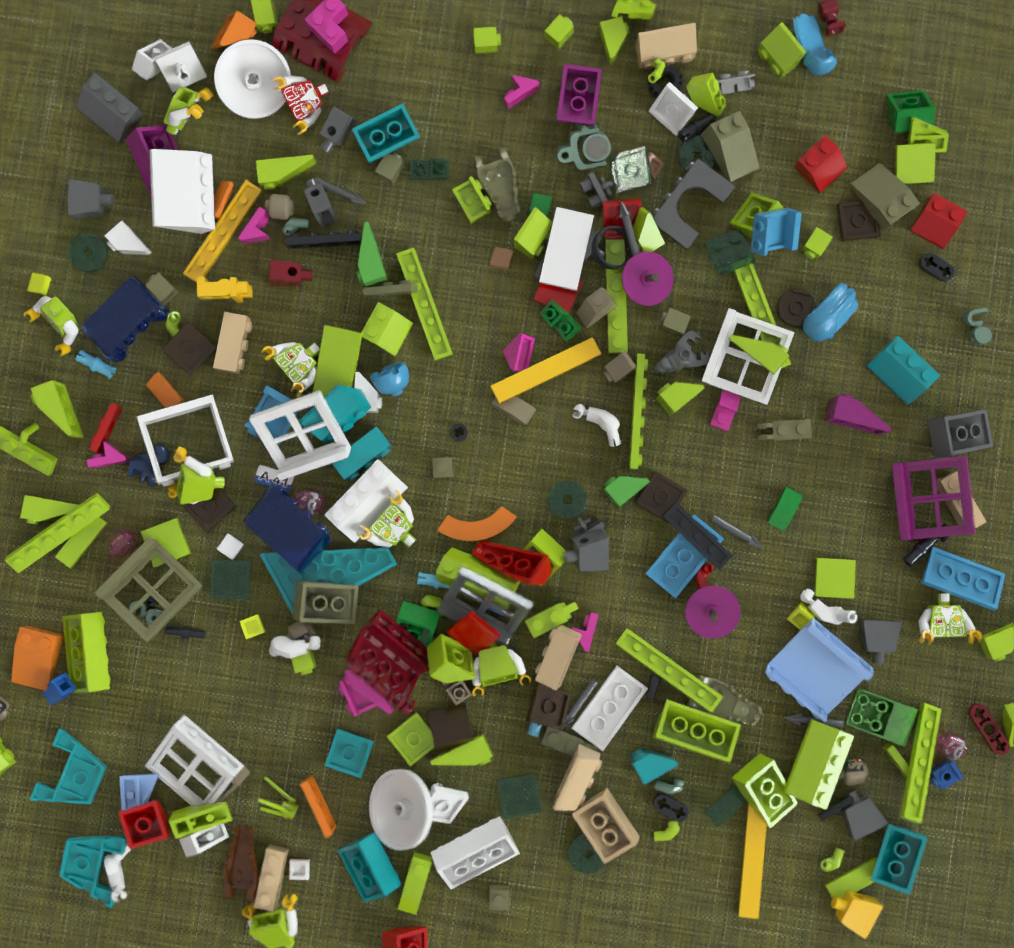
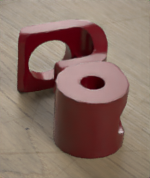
(829, 11)

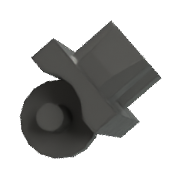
(592, 183)
(595, 525)

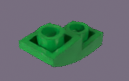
(561, 320)
(785, 508)

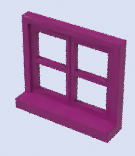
(905, 500)

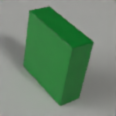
(541, 202)

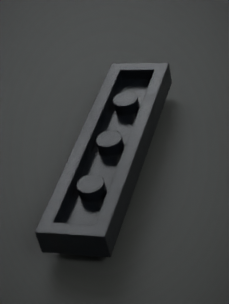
(334, 238)
(697, 536)

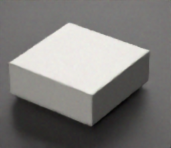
(230, 546)
(299, 869)

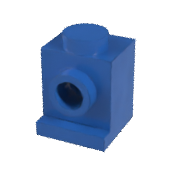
(59, 689)
(937, 772)

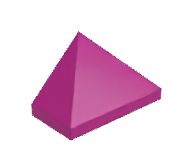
(519, 352)

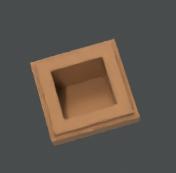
(655, 164)
(501, 258)

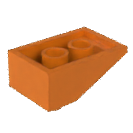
(35, 657)

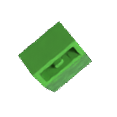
(882, 717)

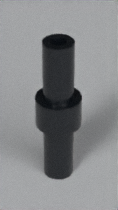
(185, 632)
(654, 681)
(836, 807)

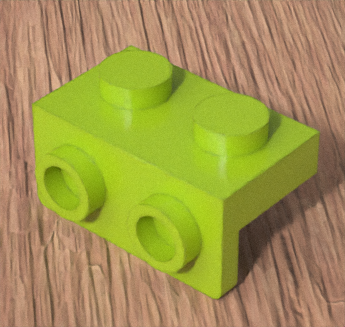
(471, 199)

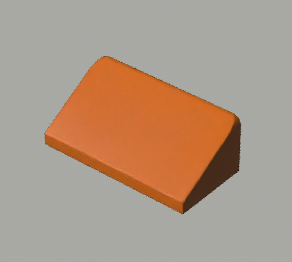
(221, 197)
(164, 391)

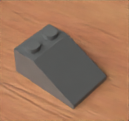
(960, 433)

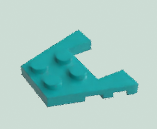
(79, 778)
(84, 860)

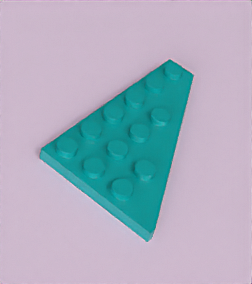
(329, 566)

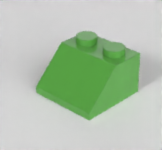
(623, 488)

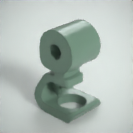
(979, 334)
(151, 615)

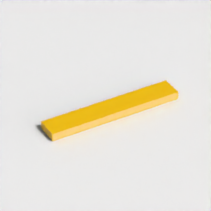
(223, 232)
(545, 370)
(752, 865)

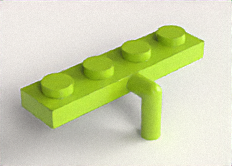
(25, 451)

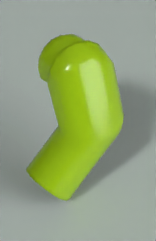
(657, 73)
(172, 323)
(431, 601)
(669, 833)
(834, 862)

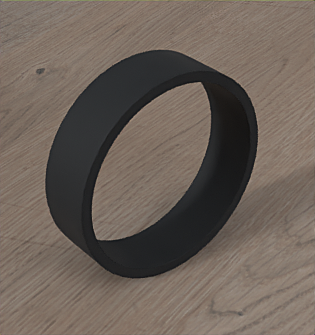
(595, 251)

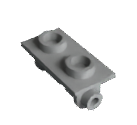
(743, 82)

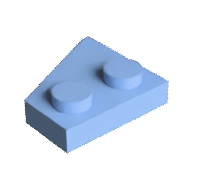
(136, 789)

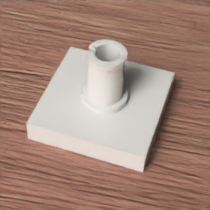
(180, 66)
(673, 109)
(446, 803)

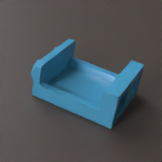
(775, 230)
(278, 426)

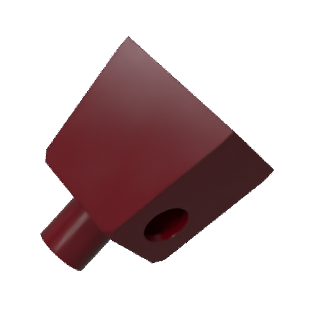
(280, 274)

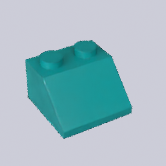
(651, 763)

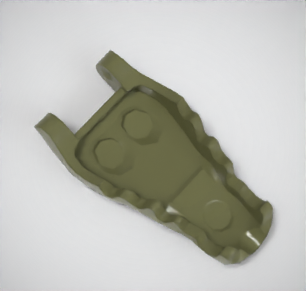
(499, 182)
(732, 705)

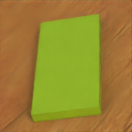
(337, 359)

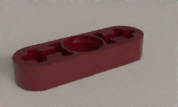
(996, 730)

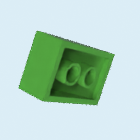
(370, 264)

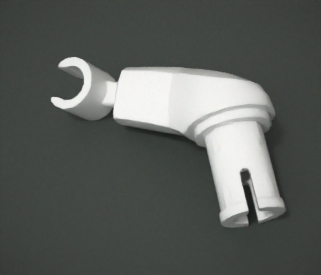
(605, 420)
(832, 615)
(292, 648)
(115, 874)

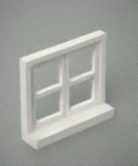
(721, 348)
(312, 457)
(206, 750)

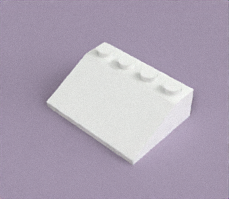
(182, 190)

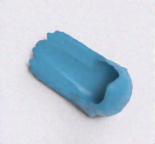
(817, 58)
(831, 314)

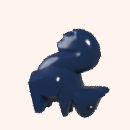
(142, 464)

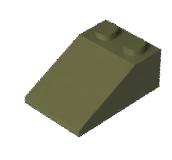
(732, 146)
(884, 195)
(325, 602)

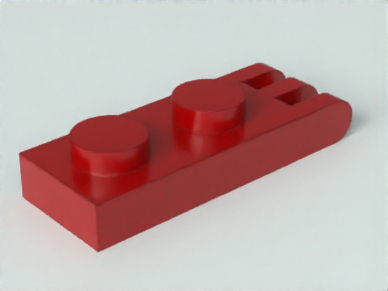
(106, 427)

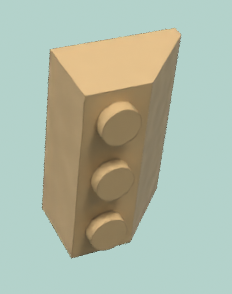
(668, 44)
(577, 779)
(606, 826)

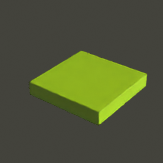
(915, 162)
(170, 537)
(835, 578)
(412, 739)

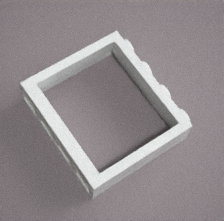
(174, 411)

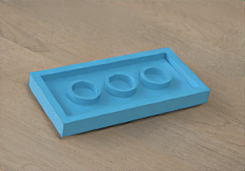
(679, 562)
(963, 578)

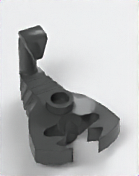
(682, 356)

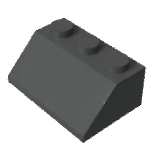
(108, 108)

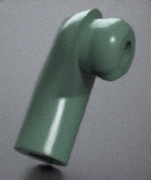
(294, 224)
(676, 787)

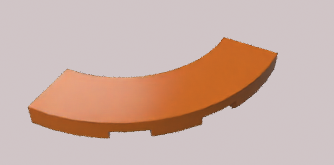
(479, 529)

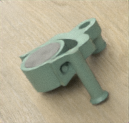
(593, 144)

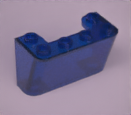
(122, 318)
(287, 528)

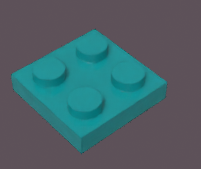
(349, 753)

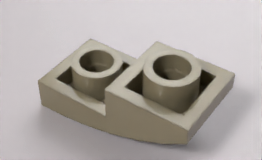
(516, 408)
(457, 691)

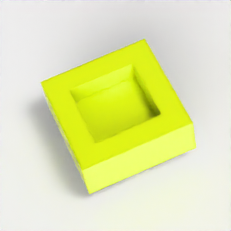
(252, 626)

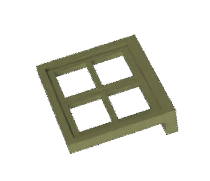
(130, 570)

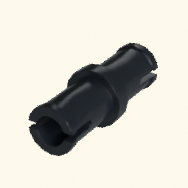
(696, 127)
(920, 549)

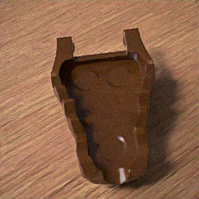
(241, 865)

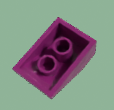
(579, 94)
(853, 414)

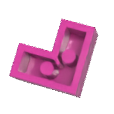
(324, 24)

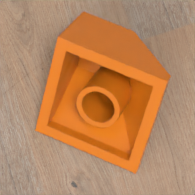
(235, 29)

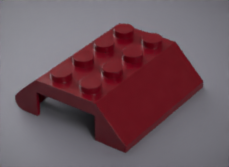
(308, 47)
(388, 660)

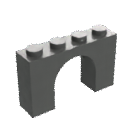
(698, 177)

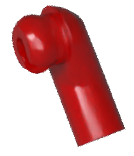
(702, 574)

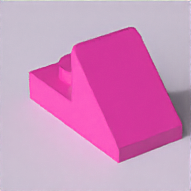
(524, 88)
(252, 231)
(725, 410)
(112, 457)
(587, 634)

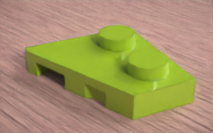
(634, 8)
(926, 133)

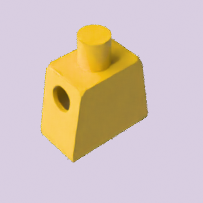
(857, 911)

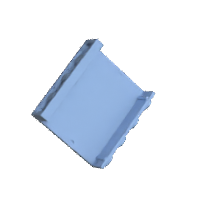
(817, 669)

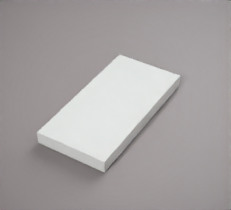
(566, 248)
(609, 708)

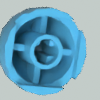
(391, 379)

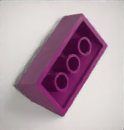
(140, 144)

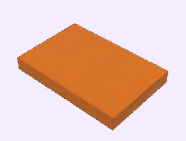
(318, 805)

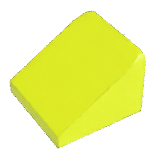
(39, 284)
(800, 616)

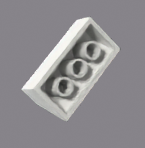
(365, 500)
(474, 853)

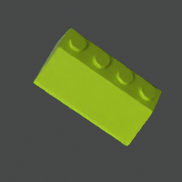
(455, 559)
(86, 652)
(696, 731)
(818, 764)

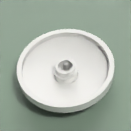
(245, 78)
(400, 809)

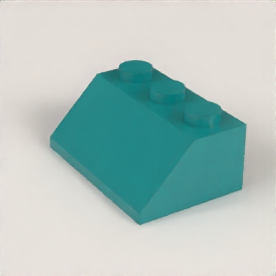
(385, 133)
(903, 370)
(347, 406)
(899, 858)
(369, 867)

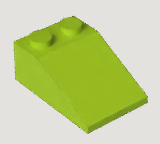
(56, 404)
(763, 789)

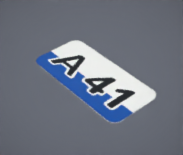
(268, 476)

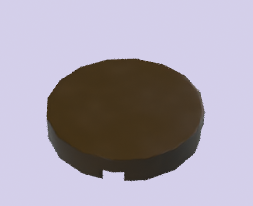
(795, 307)

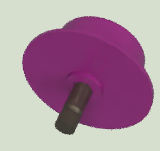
(647, 278)
(712, 612)

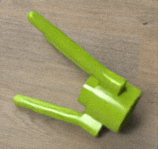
(287, 809)

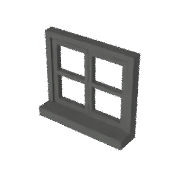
(456, 609)

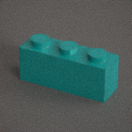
(363, 454)

